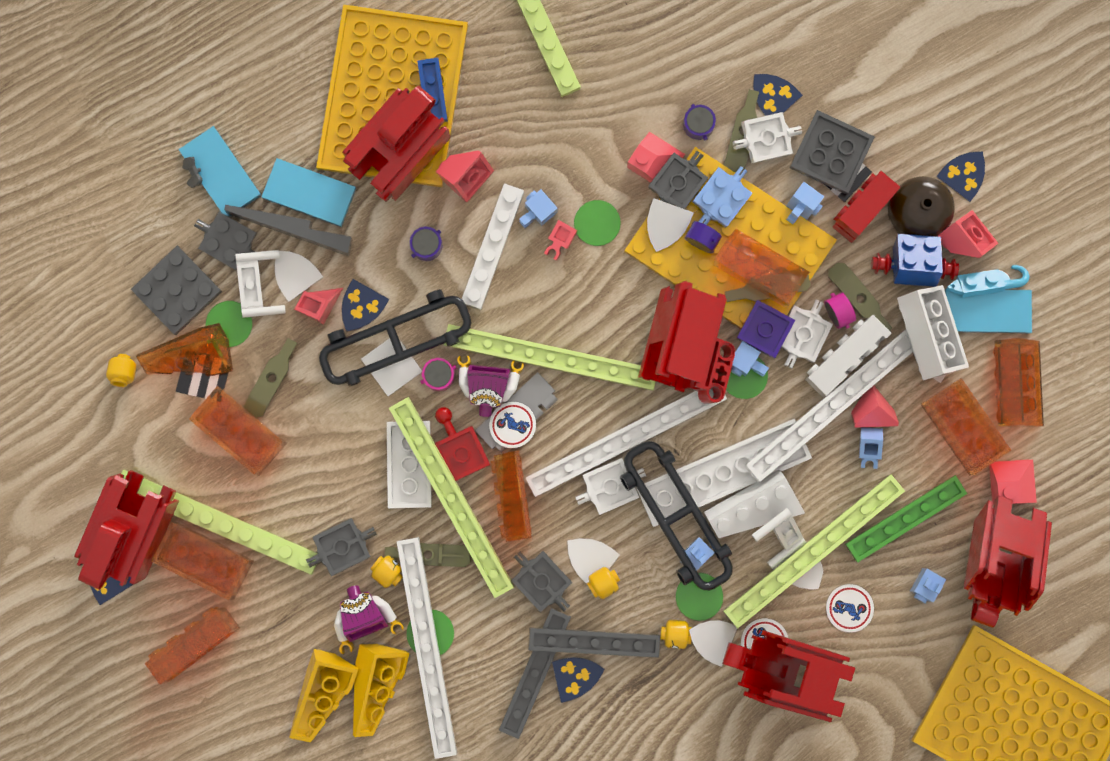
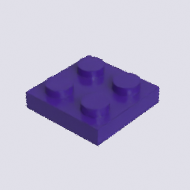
(766, 329)

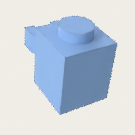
(804, 203)
(539, 208)
(745, 359)
(870, 446)
(698, 552)
(927, 586)

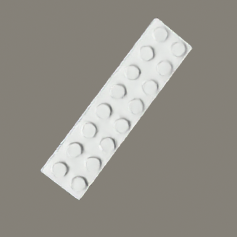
(718, 473)

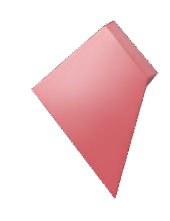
(318, 304)
(873, 411)

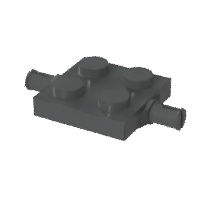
(679, 180)
(225, 239)
(341, 547)
(541, 581)

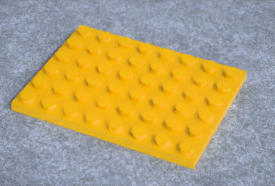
(373, 59)
(759, 218)
(1012, 709)

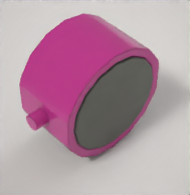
(840, 310)
(438, 374)

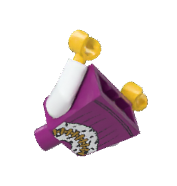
(487, 384)
(362, 616)

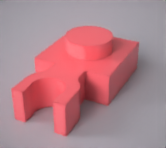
(562, 237)

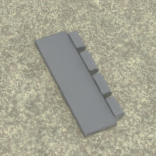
(532, 394)

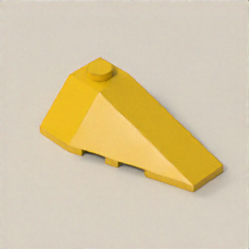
(374, 684)
(324, 686)

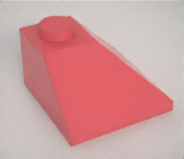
(651, 156)
(465, 173)
(968, 237)
(1013, 481)

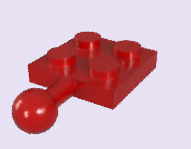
(461, 449)

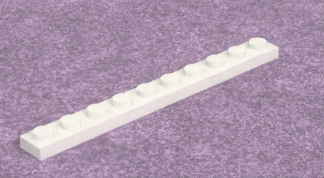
(830, 407)
(617, 443)
(427, 648)

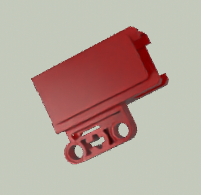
(397, 142)
(685, 344)
(124, 531)
(1000, 578)
(772, 671)

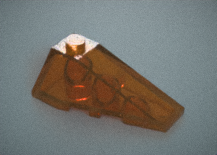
(197, 351)

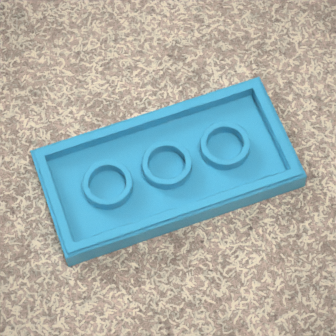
(220, 171)
(309, 192)
(993, 312)

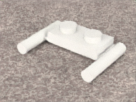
(250, 284)
(787, 534)

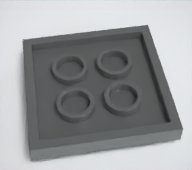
(832, 152)
(176, 290)

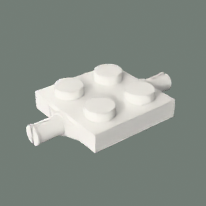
(767, 137)
(806, 334)
(606, 488)

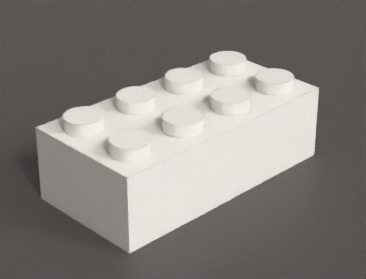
(932, 332)

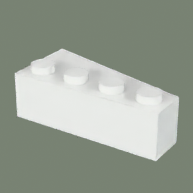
(847, 356)
(754, 506)

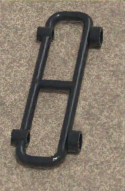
(339, 340)
(688, 572)

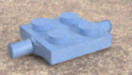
(722, 197)

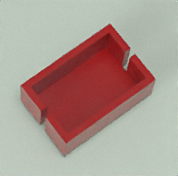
(865, 205)

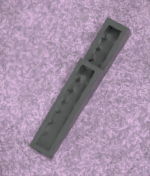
(294, 227)

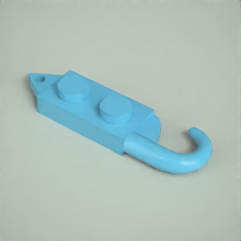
(987, 282)

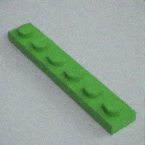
(906, 518)

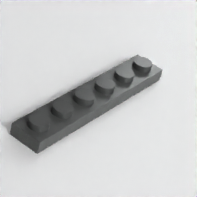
(594, 642)
(531, 681)

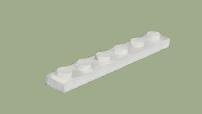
(492, 246)

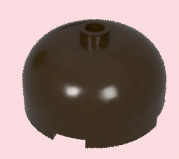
(921, 207)

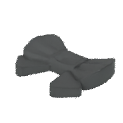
(189, 164)

